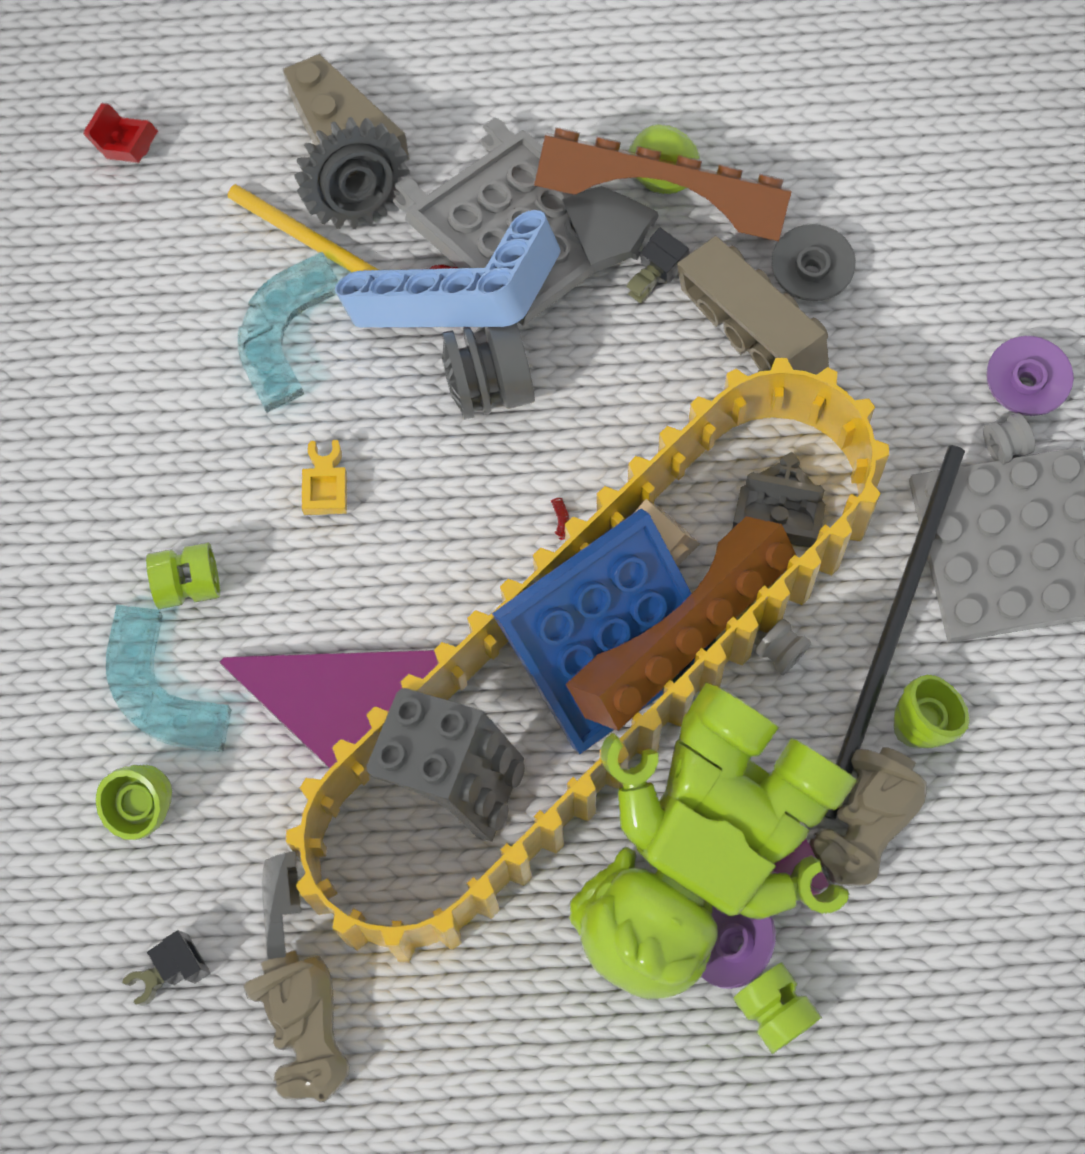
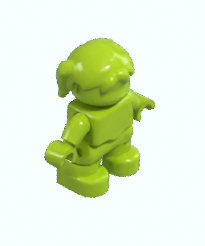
(711, 843)

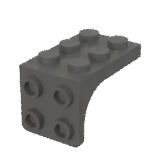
(449, 757)

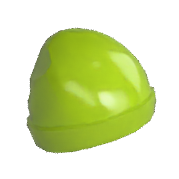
(671, 143)
(930, 713)
(133, 801)

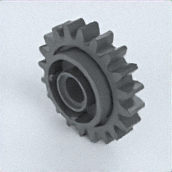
(325, 174)

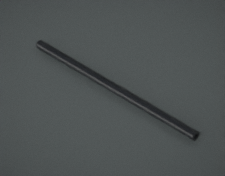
(899, 611)

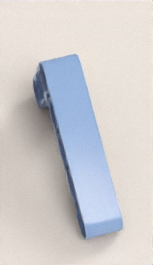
(458, 296)

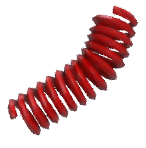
(561, 516)

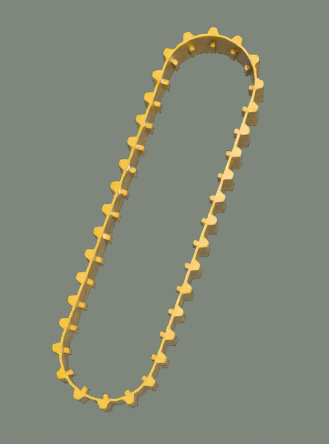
(745, 398)

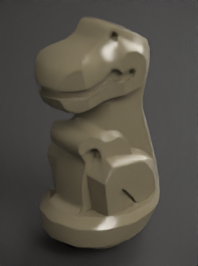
(877, 809)
(301, 1009)

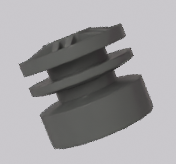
(487, 368)

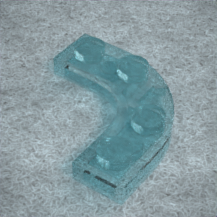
(268, 318)
(141, 697)

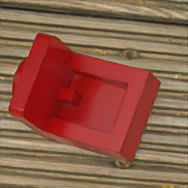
(119, 137)

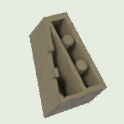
(327, 96)

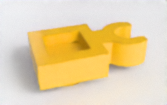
(324, 486)

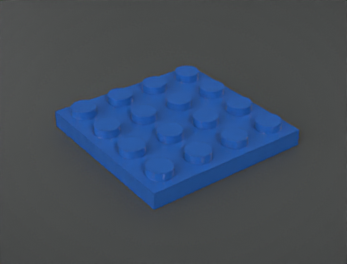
(589, 607)

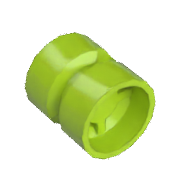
(168, 578)
(777, 1007)

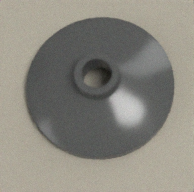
(815, 247)

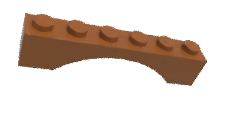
(576, 165)
(629, 676)

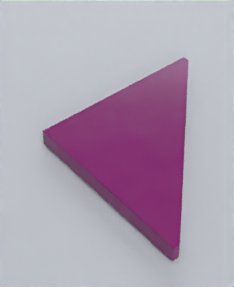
(327, 694)

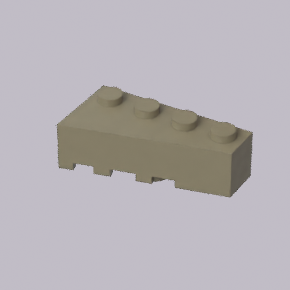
(752, 309)

